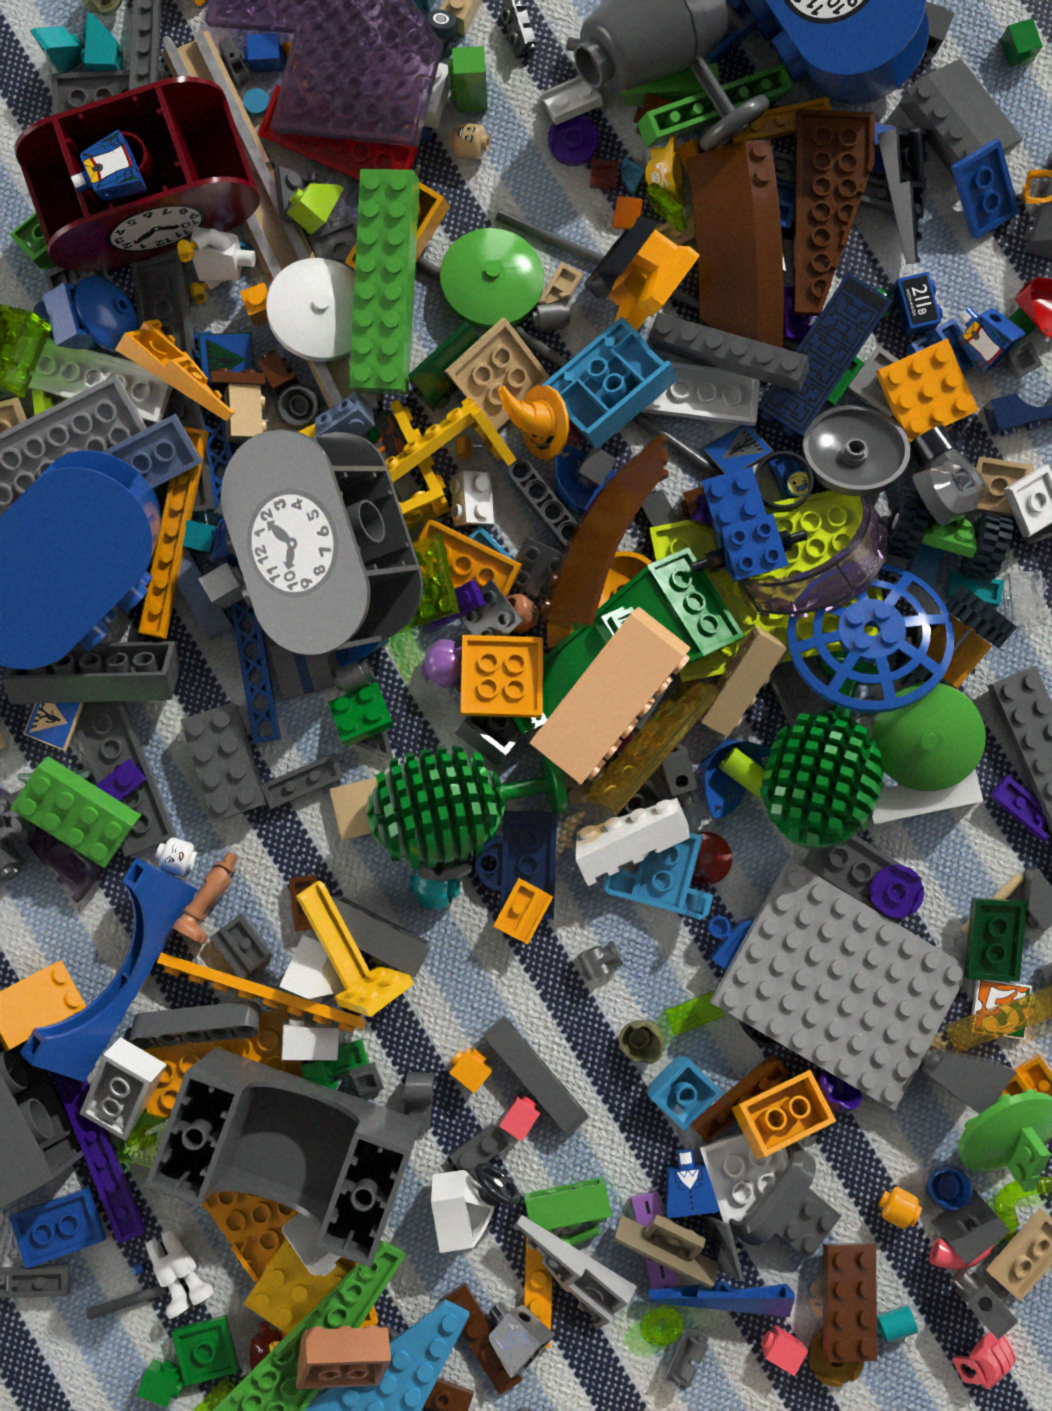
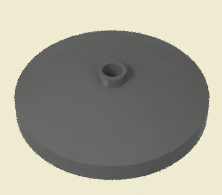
(856, 450)

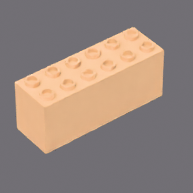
(611, 695)

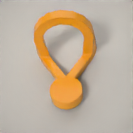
(1025, 187)

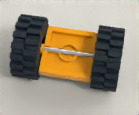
(968, 646)

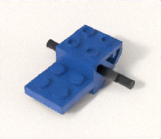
(744, 533)

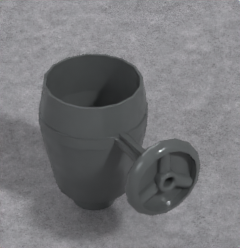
(649, 40)

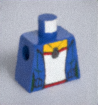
(109, 169)
(987, 337)

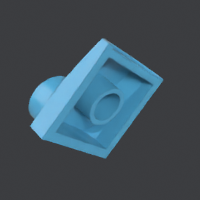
(683, 1091)

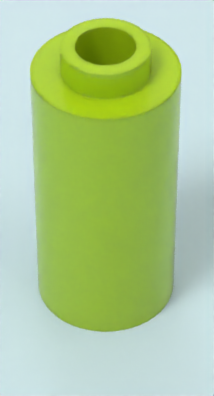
(743, 770)

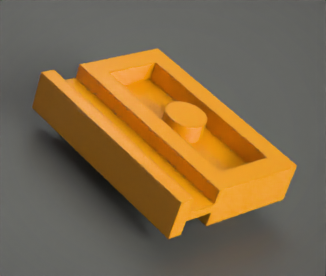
(523, 911)

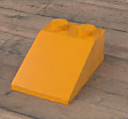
(37, 1002)

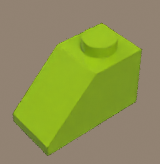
(313, 205)

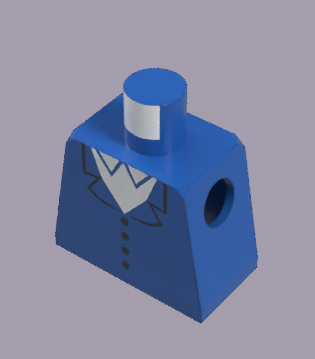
(688, 1188)

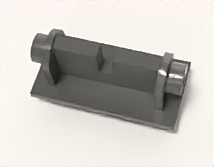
(514, 17)
(690, 1347)

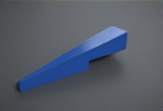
(764, 1300)

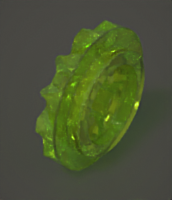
(671, 1328)

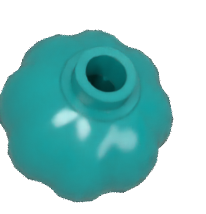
(434, 893)

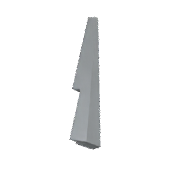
(593, 1284)

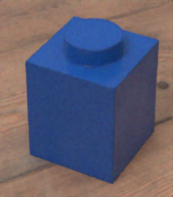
(264, 53)

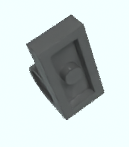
(419, 1097)

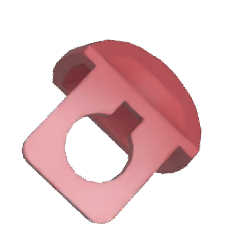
(989, 1358)

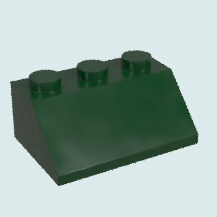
(429, 377)

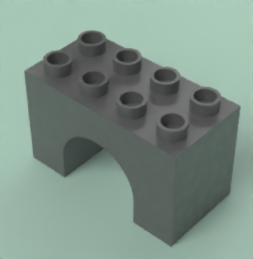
(288, 1142)

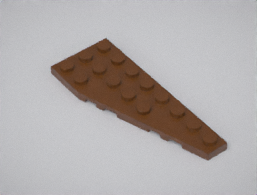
(829, 179)

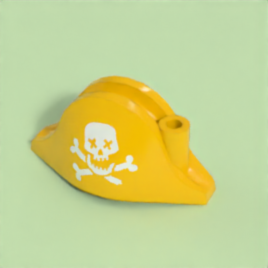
(666, 170)

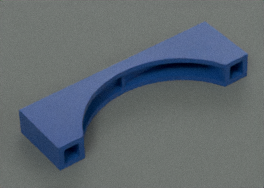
(78, 1041)

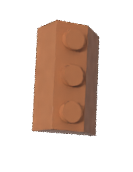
(343, 1357)

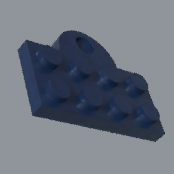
(523, 853)

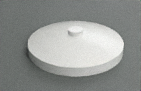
(313, 309)

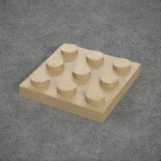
(496, 361)

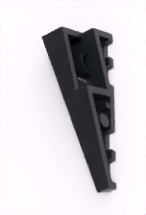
(904, 166)

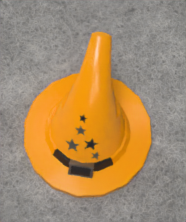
(540, 419)

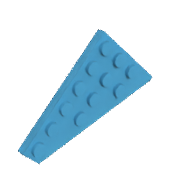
(413, 1370)

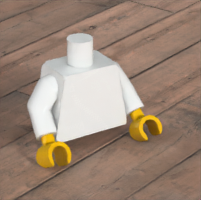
(215, 258)

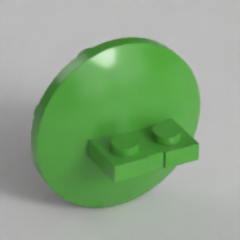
(1010, 1137)

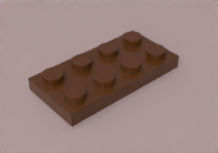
(849, 1302)

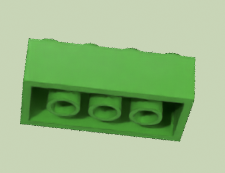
(75, 811)

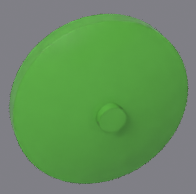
(491, 277)
(931, 740)

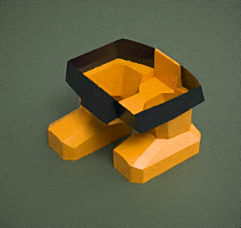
(640, 271)

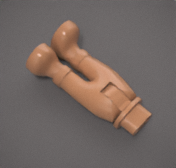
(214, 886)

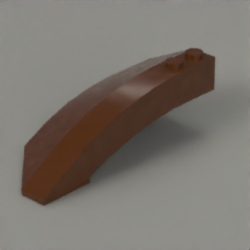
(739, 240)
(594, 542)

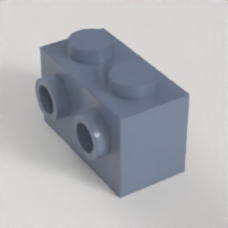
(348, 416)

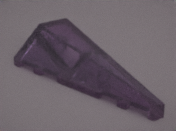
(72, 866)

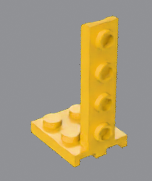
(440, 434)
(422, 504)
(365, 989)

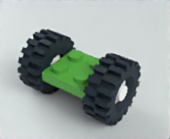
(980, 543)

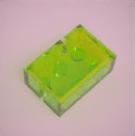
(21, 345)

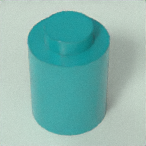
(896, 1324)

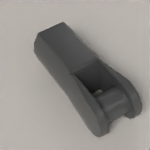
(234, 60)

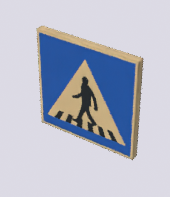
(53, 723)

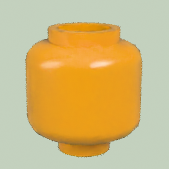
(900, 1207)

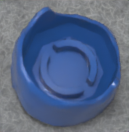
(949, 1188)

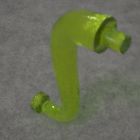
(1010, 1195)

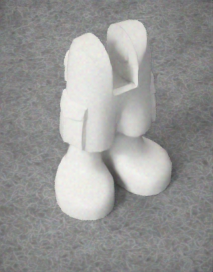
(174, 1266)

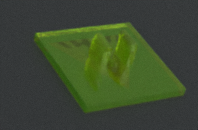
(143, 1141)

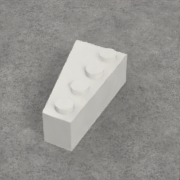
(904, 802)
(629, 838)

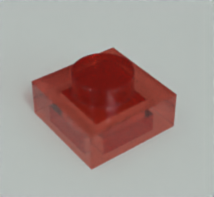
(603, 174)

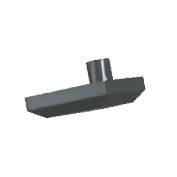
(378, 744)

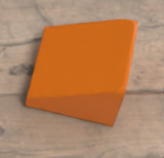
(626, 211)

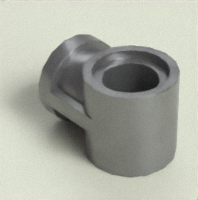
(599, 960)

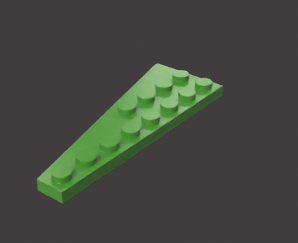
(273, 1381)

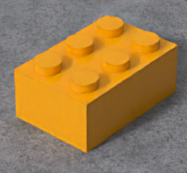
(783, 1114)

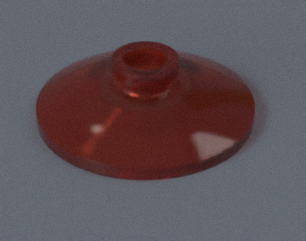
(721, 859)

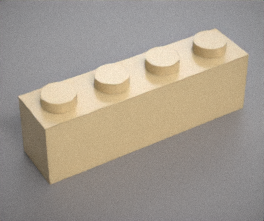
(743, 679)

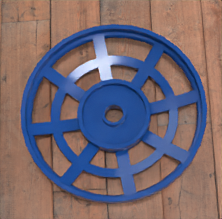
(875, 648)

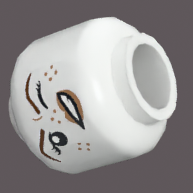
(176, 856)

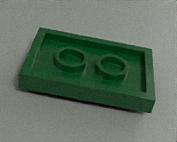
(995, 939)

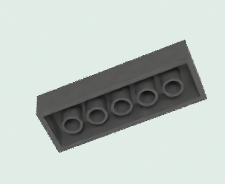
(102, 675)

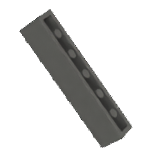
(729, 352)

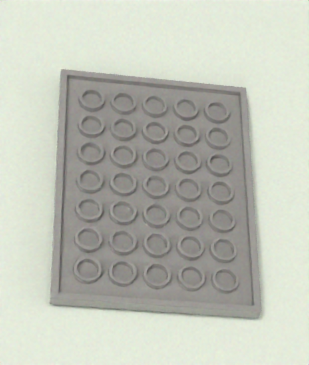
(840, 985)

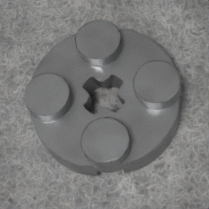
(13, 827)

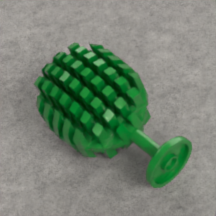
(824, 773)
(448, 805)

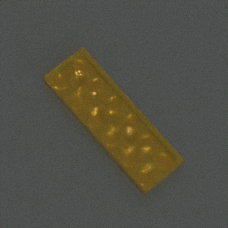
(651, 745)

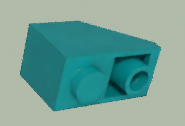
(101, 47)

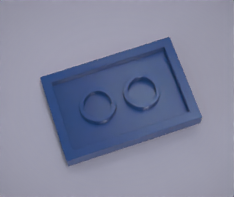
(985, 189)
(57, 1227)

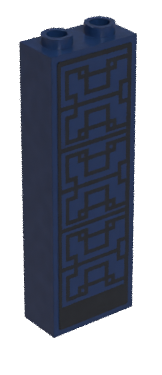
(830, 351)

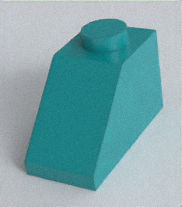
(59, 47)

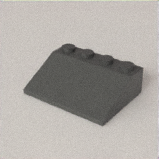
(957, 113)

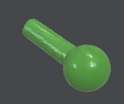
(581, 1236)

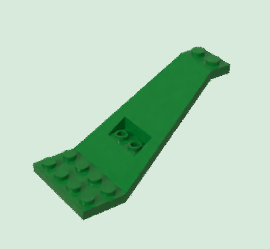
(669, 594)

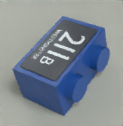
(917, 304)

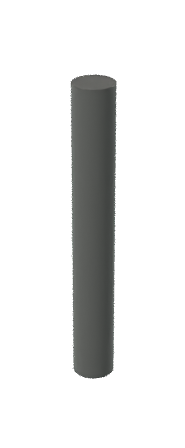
(126, 1301)

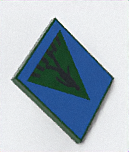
(225, 351)

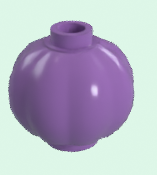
(443, 663)

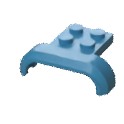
(665, 880)

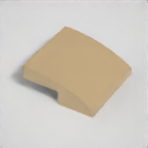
(350, 807)

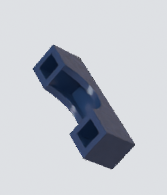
(1011, 413)

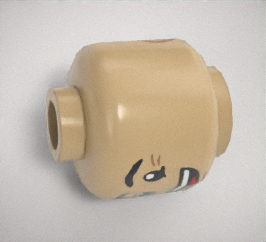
(470, 141)

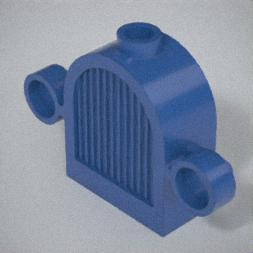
(732, 938)

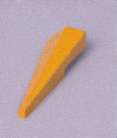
(160, 356)

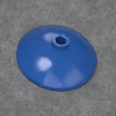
(104, 311)

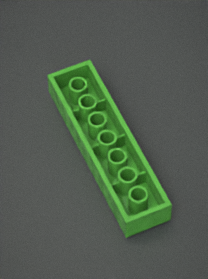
(384, 281)

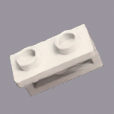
(472, 498)

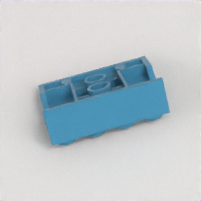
(611, 382)

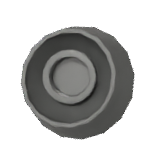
(298, 406)

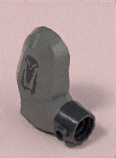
(948, 480)

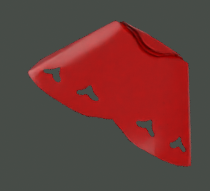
(1037, 304)

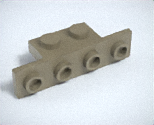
(668, 1246)

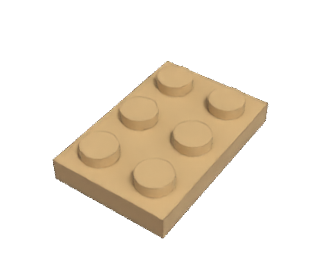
(1025, 1256)

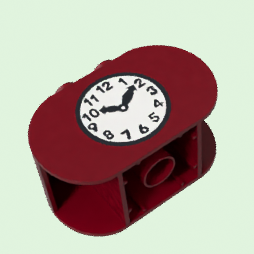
(184, 153)

